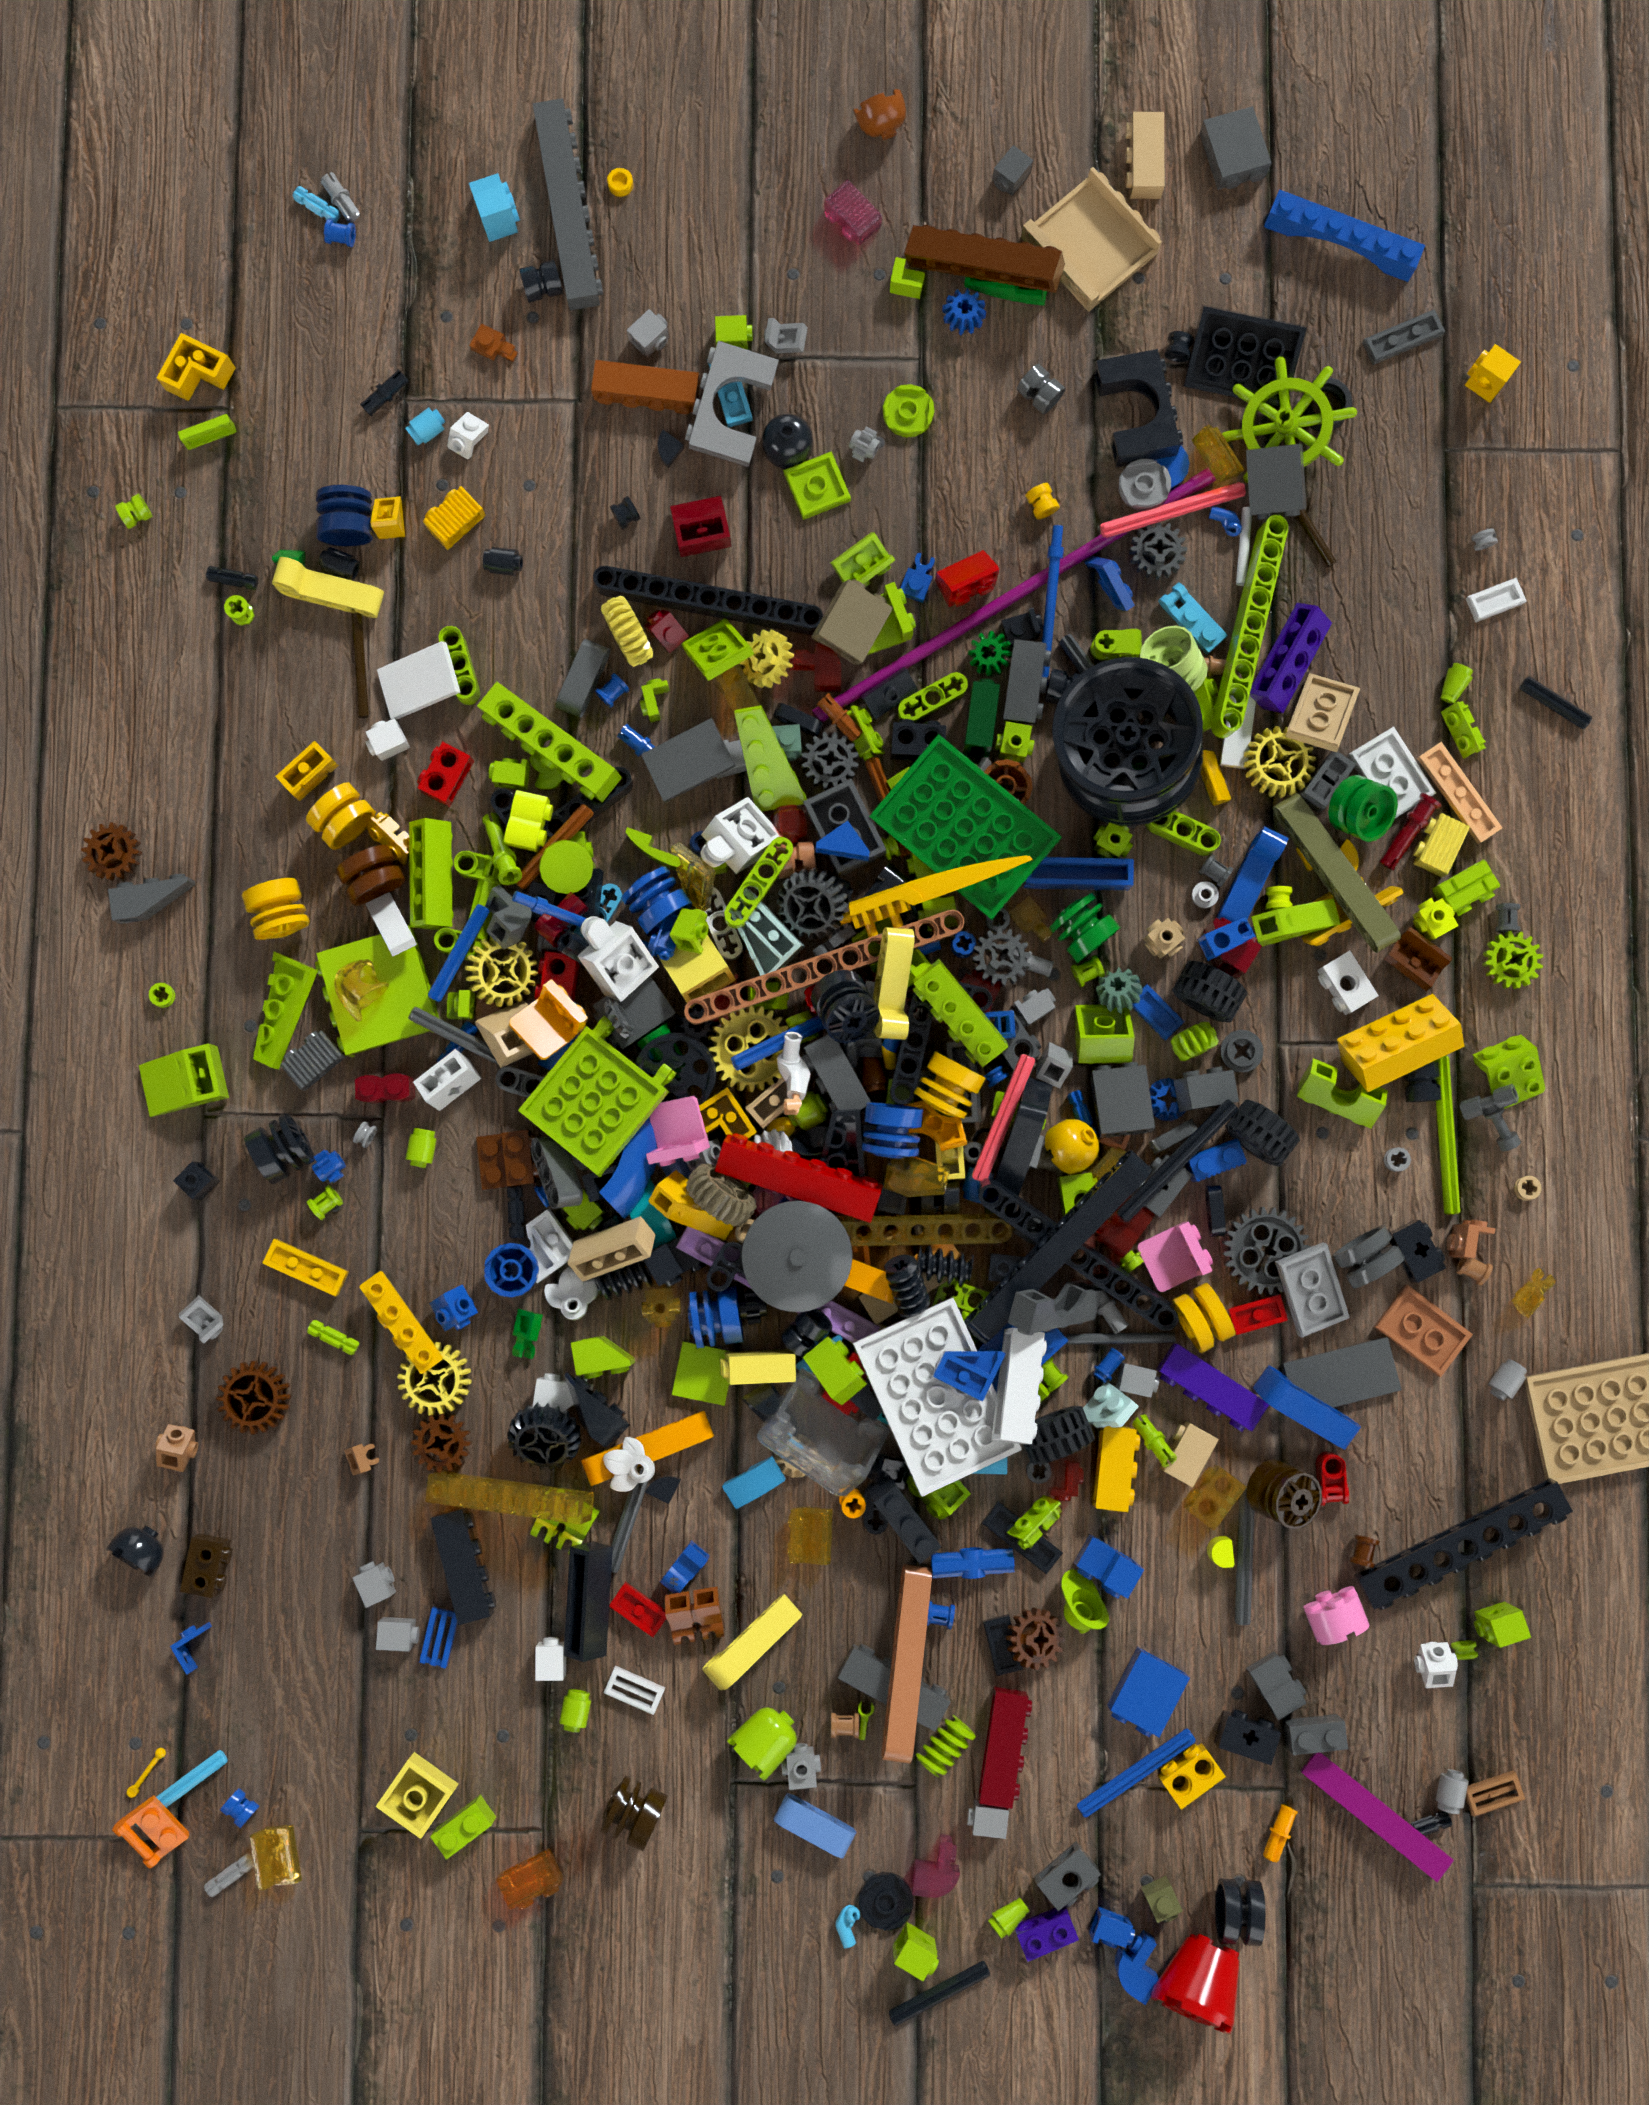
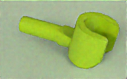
(864, 1719)

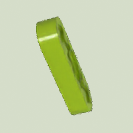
(953, 695)

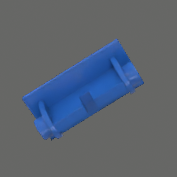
(662, 943)

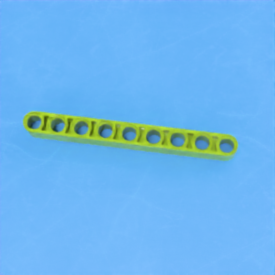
(1242, 634)

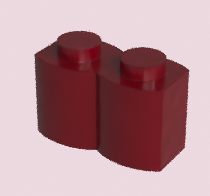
(390, 1087)

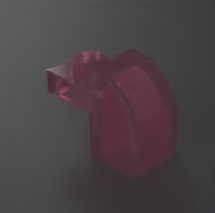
(939, 1877)

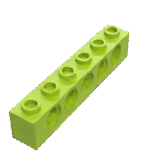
(501, 701)

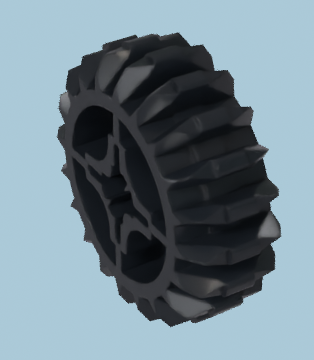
(544, 1436)

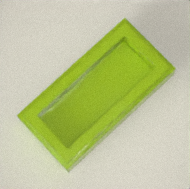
(207, 432)

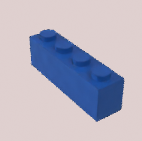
(1082, 874)

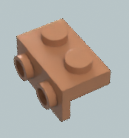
(1464, 1238)

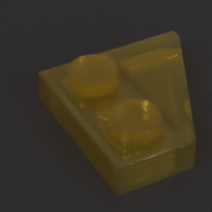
(695, 877)

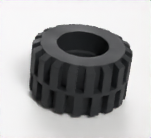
(1209, 991)
(1262, 1132)
(1060, 1435)

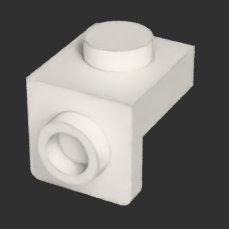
(466, 434)

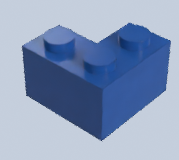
(1114, 1569)

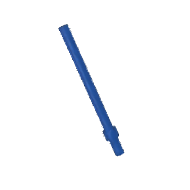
(1055, 553)
(541, 906)

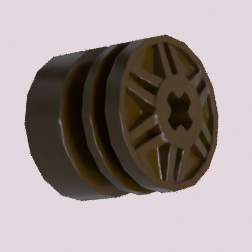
(1284, 1494)
(633, 1813)

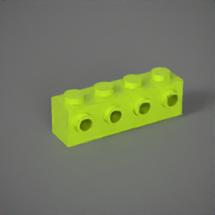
(430, 874)
(960, 1013)

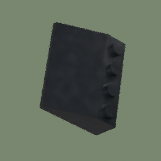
(1240, 350)

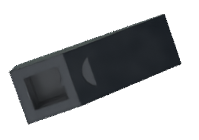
(599, 1418)

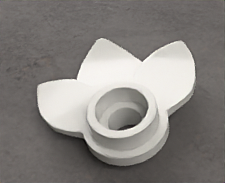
(571, 1290)
(624, 1465)

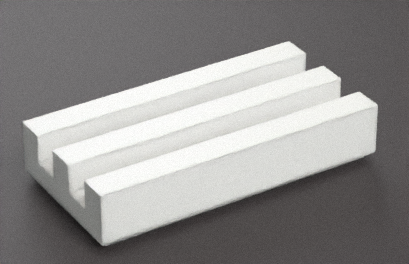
(638, 1680)

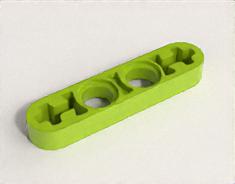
(761, 884)

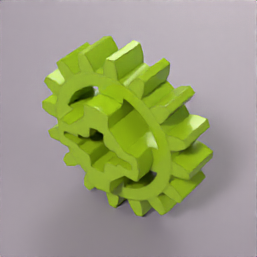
(1519, 967)

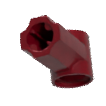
(551, 927)

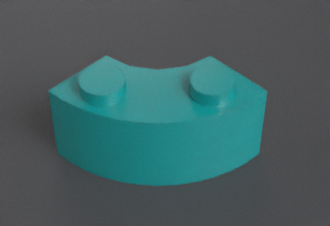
(655, 1219)

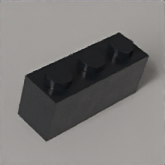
(904, 1518)

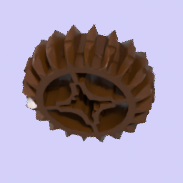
(249, 1408)

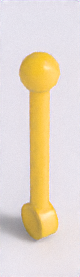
(133, 1790)

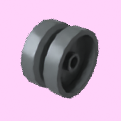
(1368, 1256)

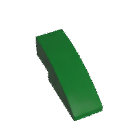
(1007, 291)

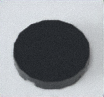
(886, 1901)

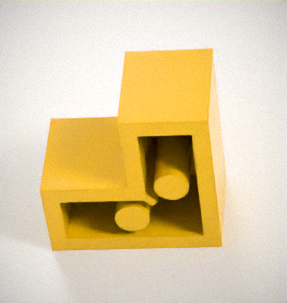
(190, 363)
(725, 1112)

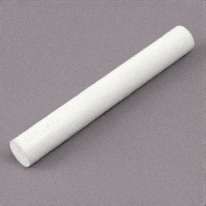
(1244, 544)

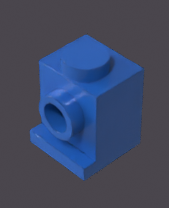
(1112, 1929)

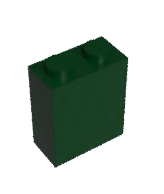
(981, 718)

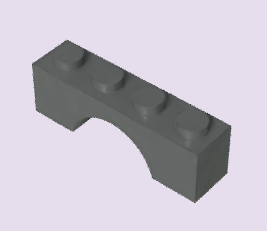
(1037, 1312)

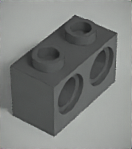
(1326, 779)
(1022, 1037)

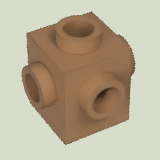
(175, 1447)

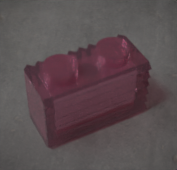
(852, 213)

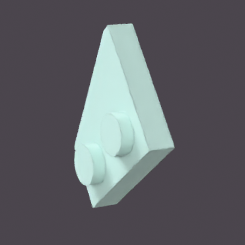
(1109, 1407)

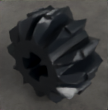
(690, 1031)

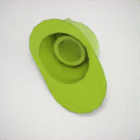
(1083, 1603)

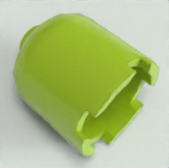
(765, 1740)

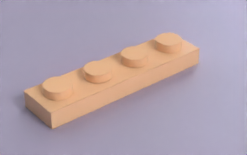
(1459, 792)

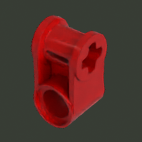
(1332, 1483)

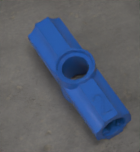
(972, 1562)

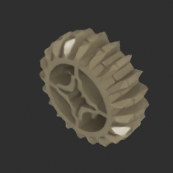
(721, 1195)

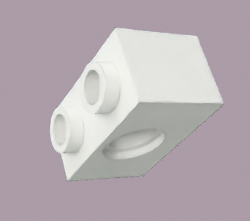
(1361, 988)

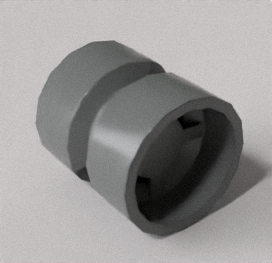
(1041, 389)

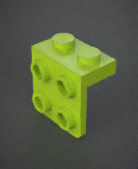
(899, 623)
(1513, 1063)

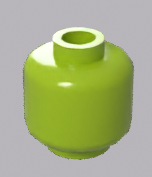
(811, 1112)

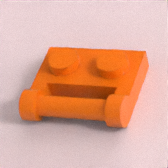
(157, 1824)

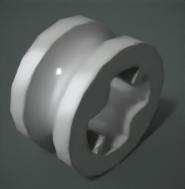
(1484, 539)
(365, 1134)
(1399, 1167)

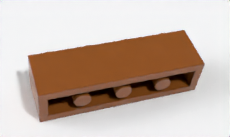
(645, 386)

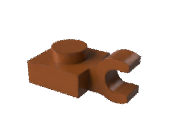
(491, 342)

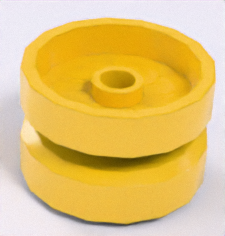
(340, 815)
(1203, 1317)

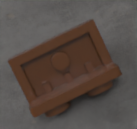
(1417, 958)

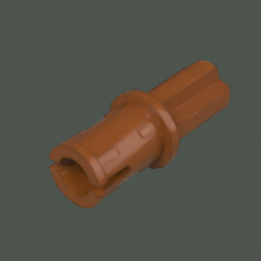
(839, 717)

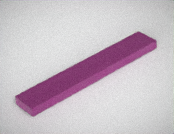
(1377, 1816)

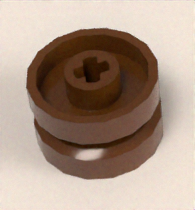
(370, 874)

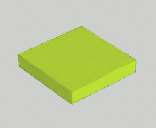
(817, 485)
(699, 1374)

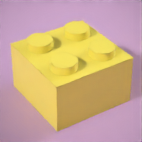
(417, 1795)

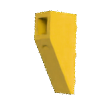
(674, 1203)

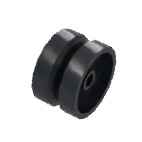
(1240, 1912)

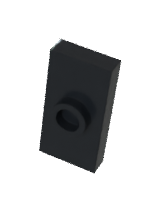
(889, 693)
(591, 893)

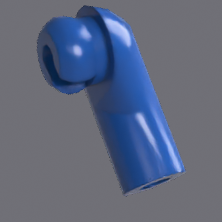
(1228, 520)

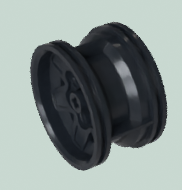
(1109, 690)

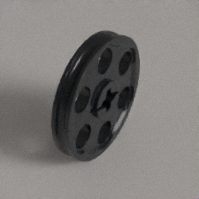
(671, 1058)

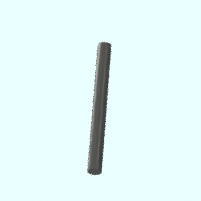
(1121, 1338)

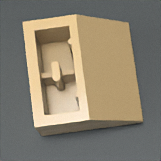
(500, 1038)

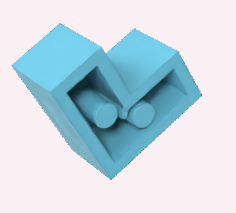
(495, 207)

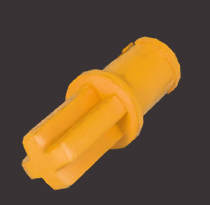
(1279, 1833)

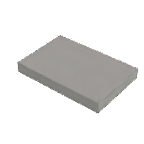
(1312, 1289)

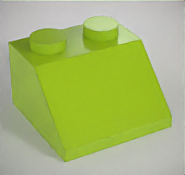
(1103, 1035)

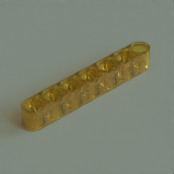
(930, 1233)

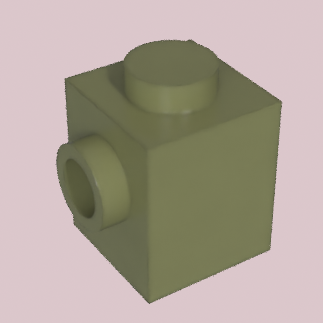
(1162, 1900)

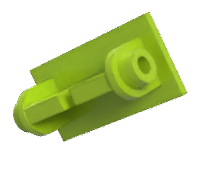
(1458, 722)
(869, 741)
(1044, 1513)

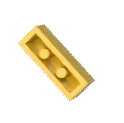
(1115, 1468)

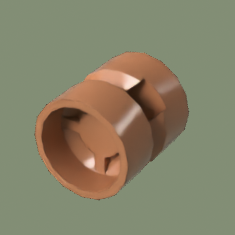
(803, 852)

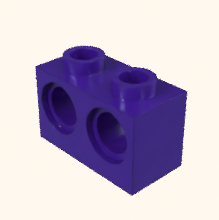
(1046, 1933)

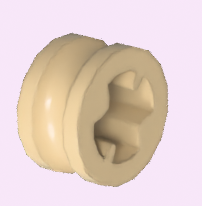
(1521, 1193)

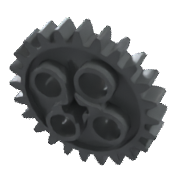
(1244, 1239)

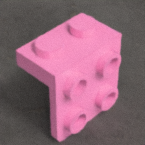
(677, 1131)
(1175, 1256)

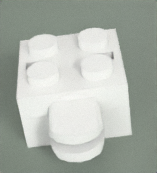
(737, 836)
(615, 957)

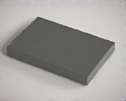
(688, 760)

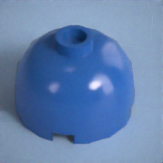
(511, 1270)

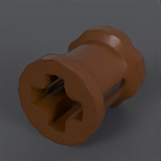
(1364, 1551)

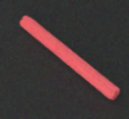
(1172, 510)

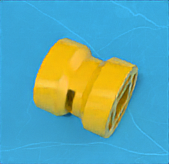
(1042, 501)

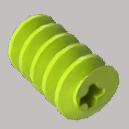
(945, 1746)

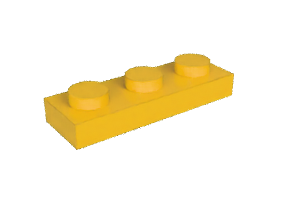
(305, 1267)

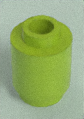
(421, 1147)
(575, 1710)

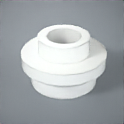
(1199, 900)

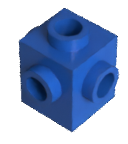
(454, 1309)

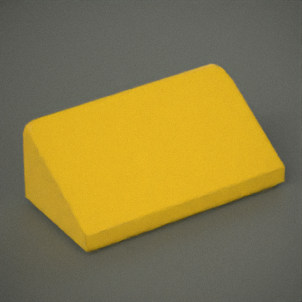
(1214, 779)

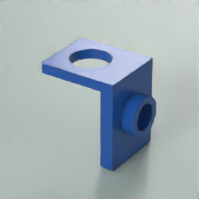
(180, 1649)

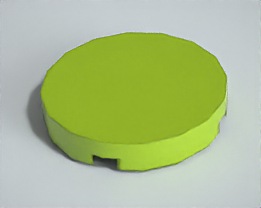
(908, 410)
(566, 866)

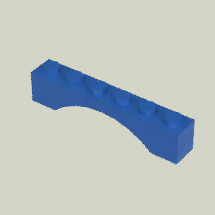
(1385, 249)

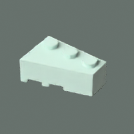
(767, 938)

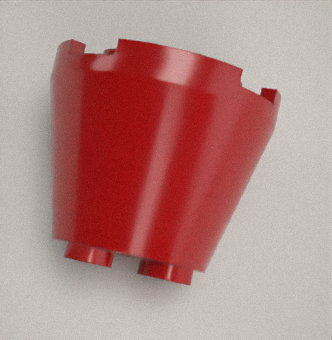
(1201, 1983)

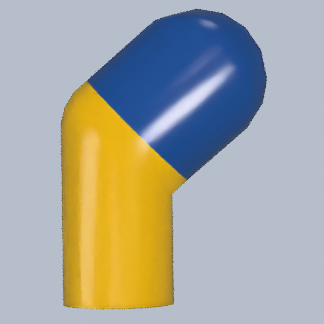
(889, 1050)

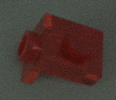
(1073, 1477)

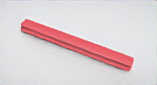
(1003, 1117)

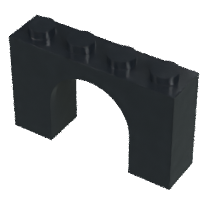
(1143, 374)

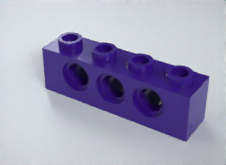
(1290, 657)

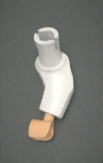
(794, 1072)

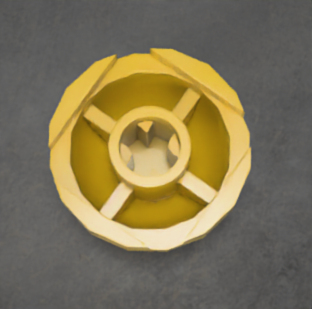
(1072, 1145)

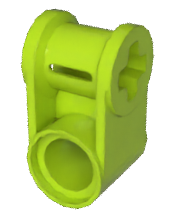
(1119, 643)

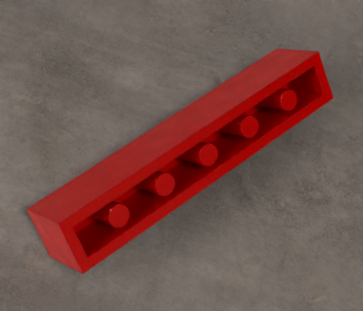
(799, 1177)

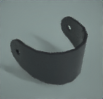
(763, 1400)

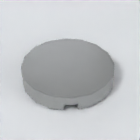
(1144, 484)

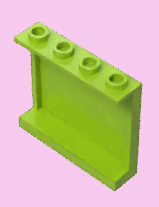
(386, 1017)

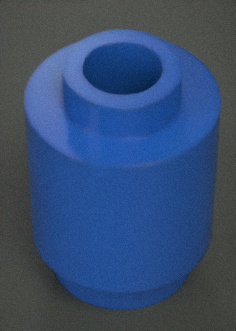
(970, 1186)

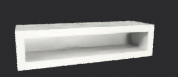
(1018, 1387)

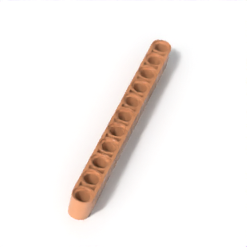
(809, 966)

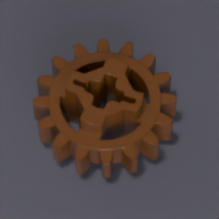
(116, 840)
(437, 1431)
(1038, 1650)

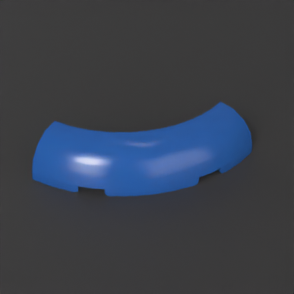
(633, 1172)

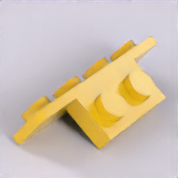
(1317, 938)
(401, 1322)

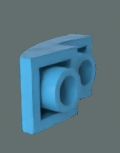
(754, 1482)

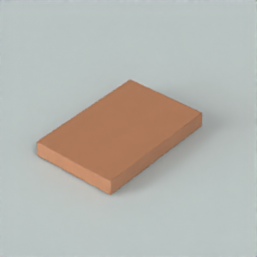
(1423, 1330)

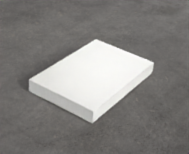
(418, 680)
(1392, 764)

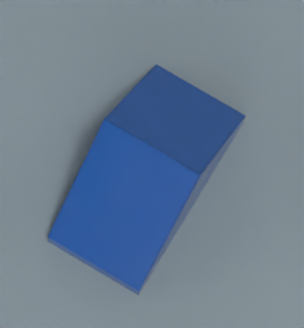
(843, 843)

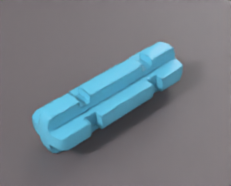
(316, 204)

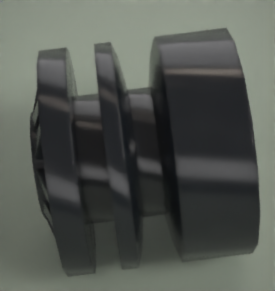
(845, 1006)
(274, 1151)

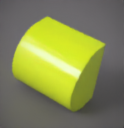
(1221, 1551)

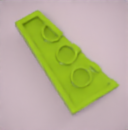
(286, 1000)

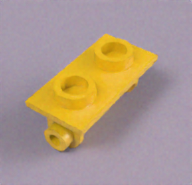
(382, 830)

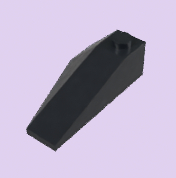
(844, 1144)

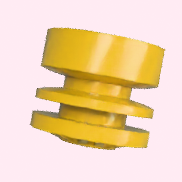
(276, 908)
(949, 1085)

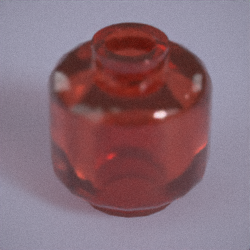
(789, 822)

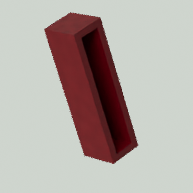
(1003, 1747)

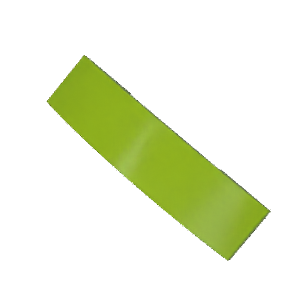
(645, 842)

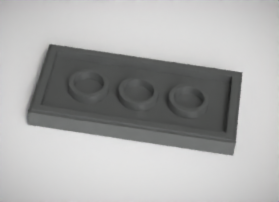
(1346, 1373)

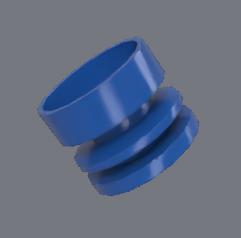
(653, 896)
(892, 1129)
(715, 1317)

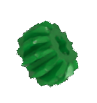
(989, 644)

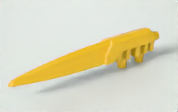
(898, 899)

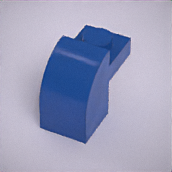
(1131, 1968)

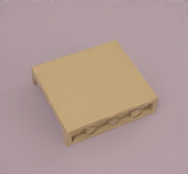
(1098, 239)

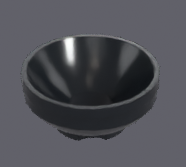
(809, 1142)

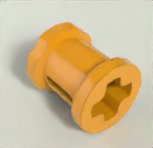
(857, 1508)

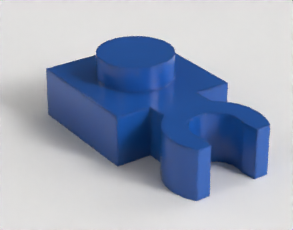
(917, 581)

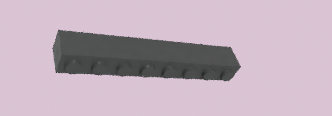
(566, 204)

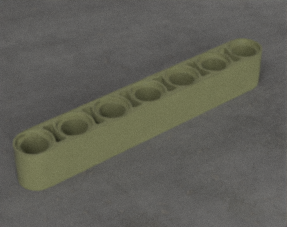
(1336, 873)

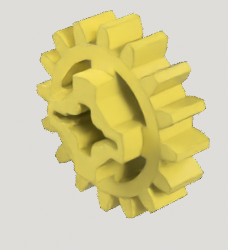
(769, 659)

